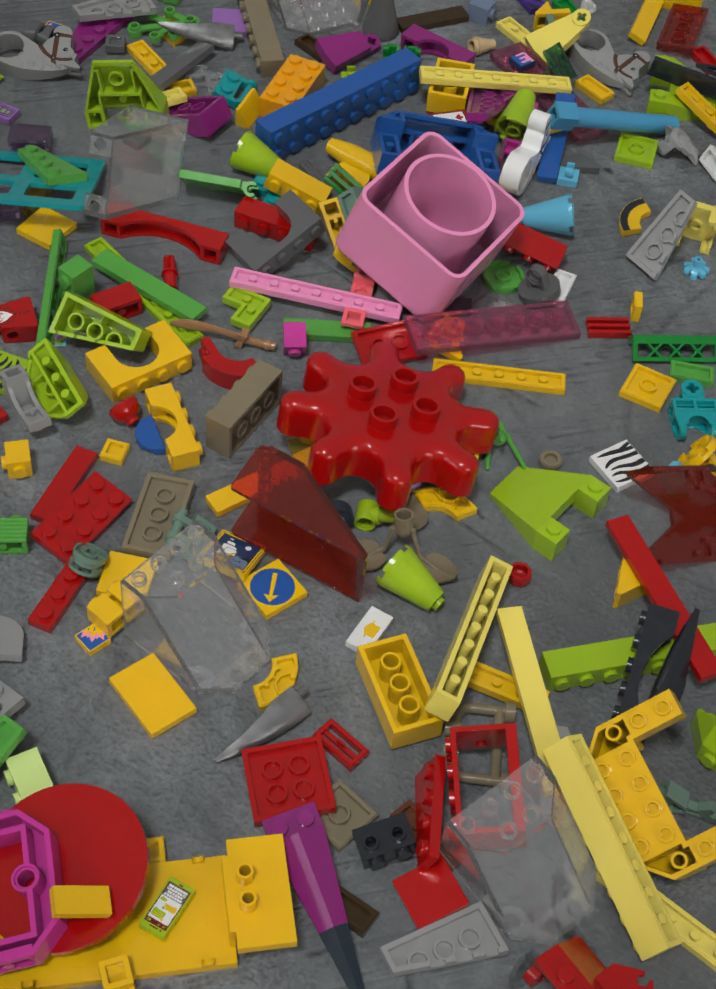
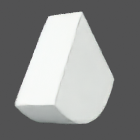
(588, 5)

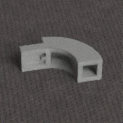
(23, 400)

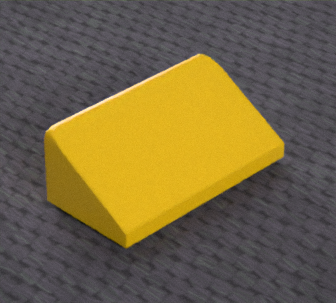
(247, 110)

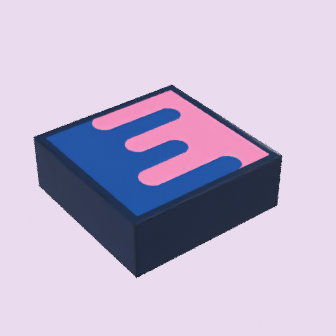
(522, 61)

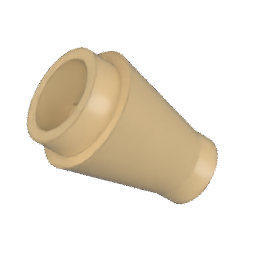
(481, 45)

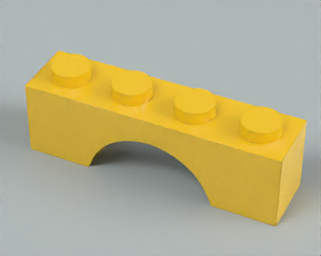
(181, 446)

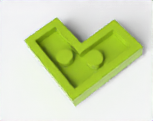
(249, 307)

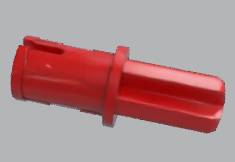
(169, 271)

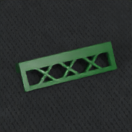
(671, 340)

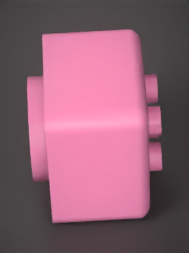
(428, 225)

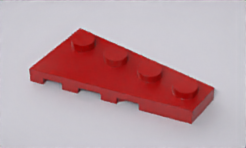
(429, 808)

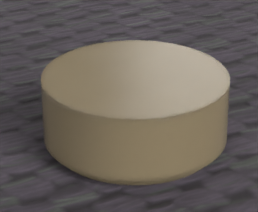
(550, 460)

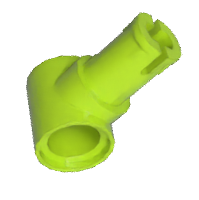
(371, 514)

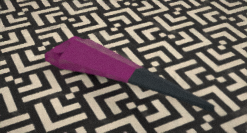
(316, 884)

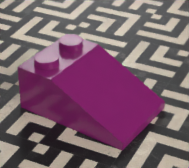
(204, 114)

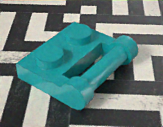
(230, 84)

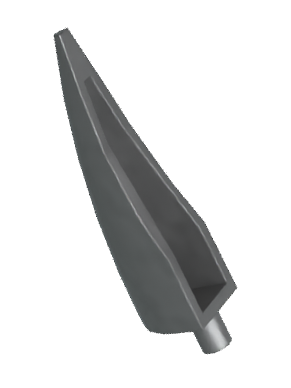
(215, 33)
(277, 718)

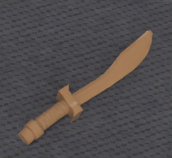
(241, 338)

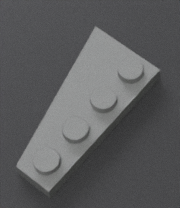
(112, 9)
(447, 942)

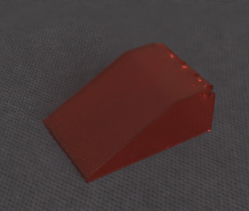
(298, 522)

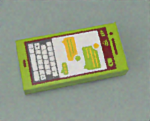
(166, 908)

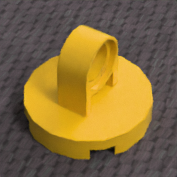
(701, 453)

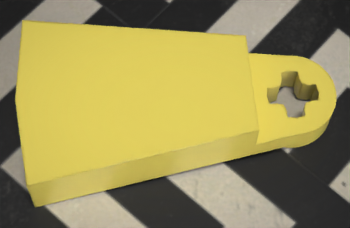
(564, 30)

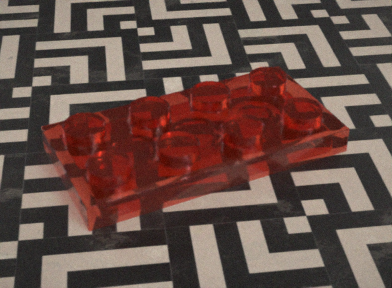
(682, 29)

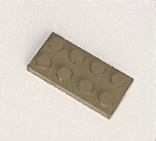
(154, 511)

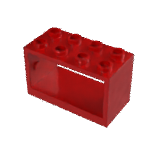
(478, 738)

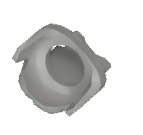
(679, 139)

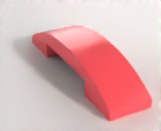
(361, 285)

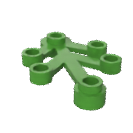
(136, 30)

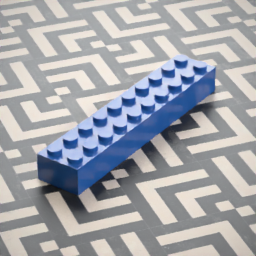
(340, 104)

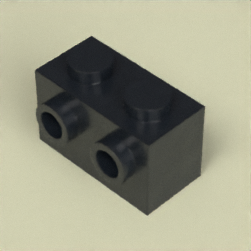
(384, 841)

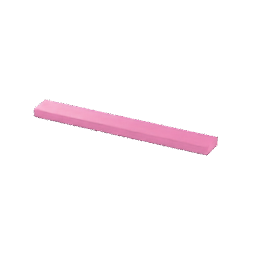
(314, 294)

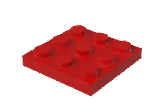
(287, 777)

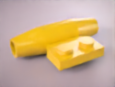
(353, 159)

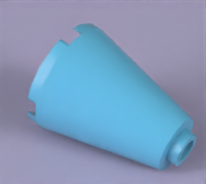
(551, 216)

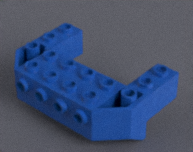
(400, 129)

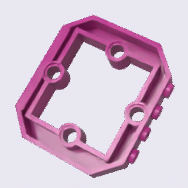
(43, 864)

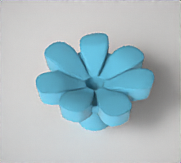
(696, 267)

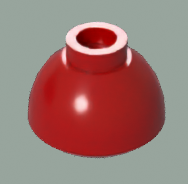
(126, 411)

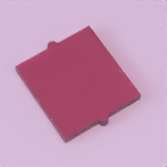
(501, 152)

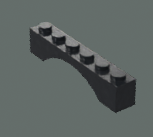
(656, 633)

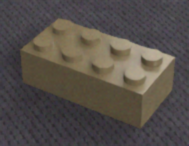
(243, 408)

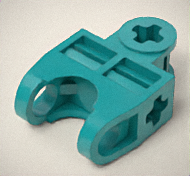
(692, 411)

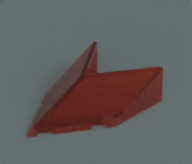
(691, 500)

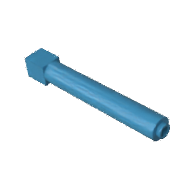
(568, 115)

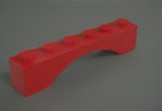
(204, 242)

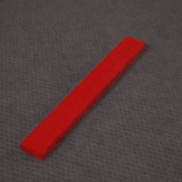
(659, 589)

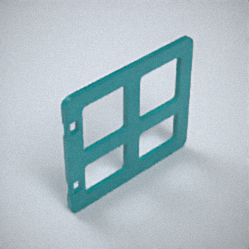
(27, 179)

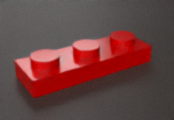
(57, 600)

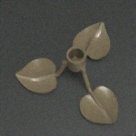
(406, 523)

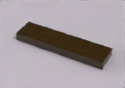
(434, 18)

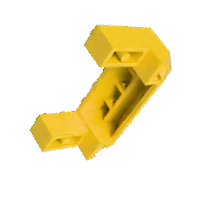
(637, 796)

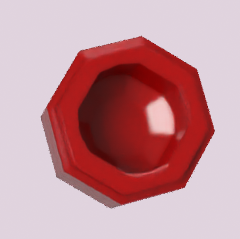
(520, 574)

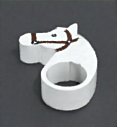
(524, 159)

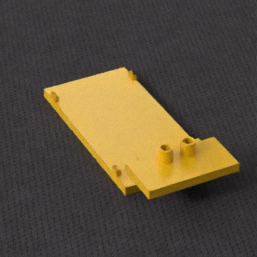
(205, 931)

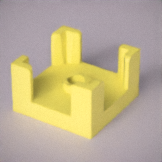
(701, 226)

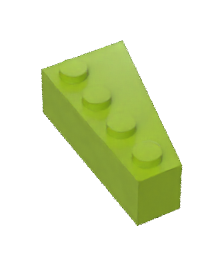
(91, 322)

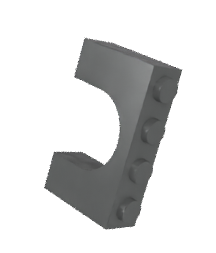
(268, 258)

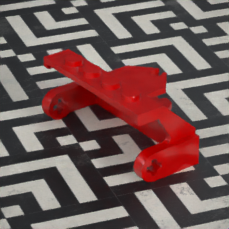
(577, 967)

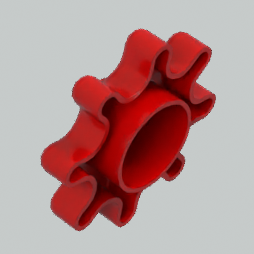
(388, 424)

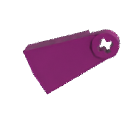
(345, 49)

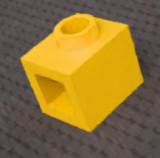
(17, 459)

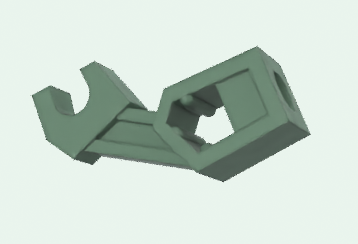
(679, 802)

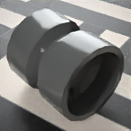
(39, 32)

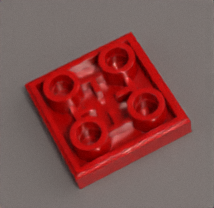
(430, 893)

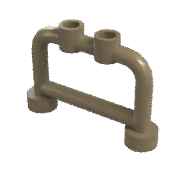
(501, 714)

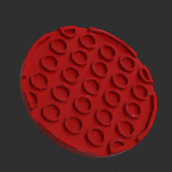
(97, 847)

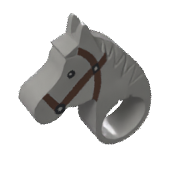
(37, 61)
(606, 66)

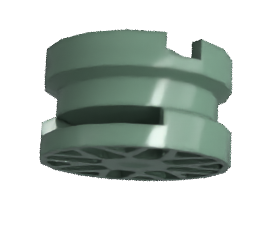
(89, 559)

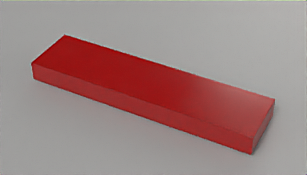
(65, 482)

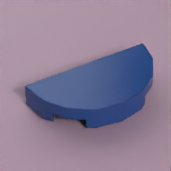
(148, 436)

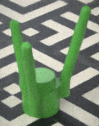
(502, 437)

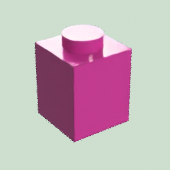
(294, 339)

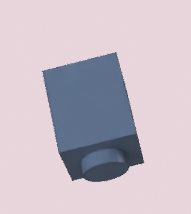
(482, 11)

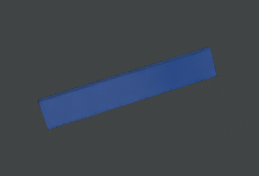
(553, 152)

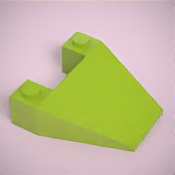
(120, 85)
(667, 101)
(537, 497)

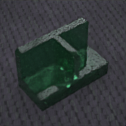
(559, 62)

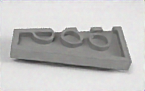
(661, 237)

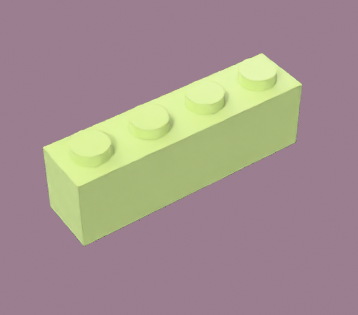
(26, 774)

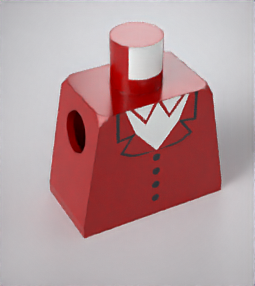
(18, 321)

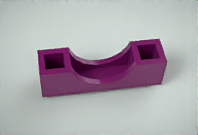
(435, 45)

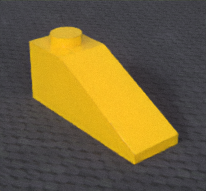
(332, 218)

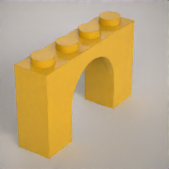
(123, 381)

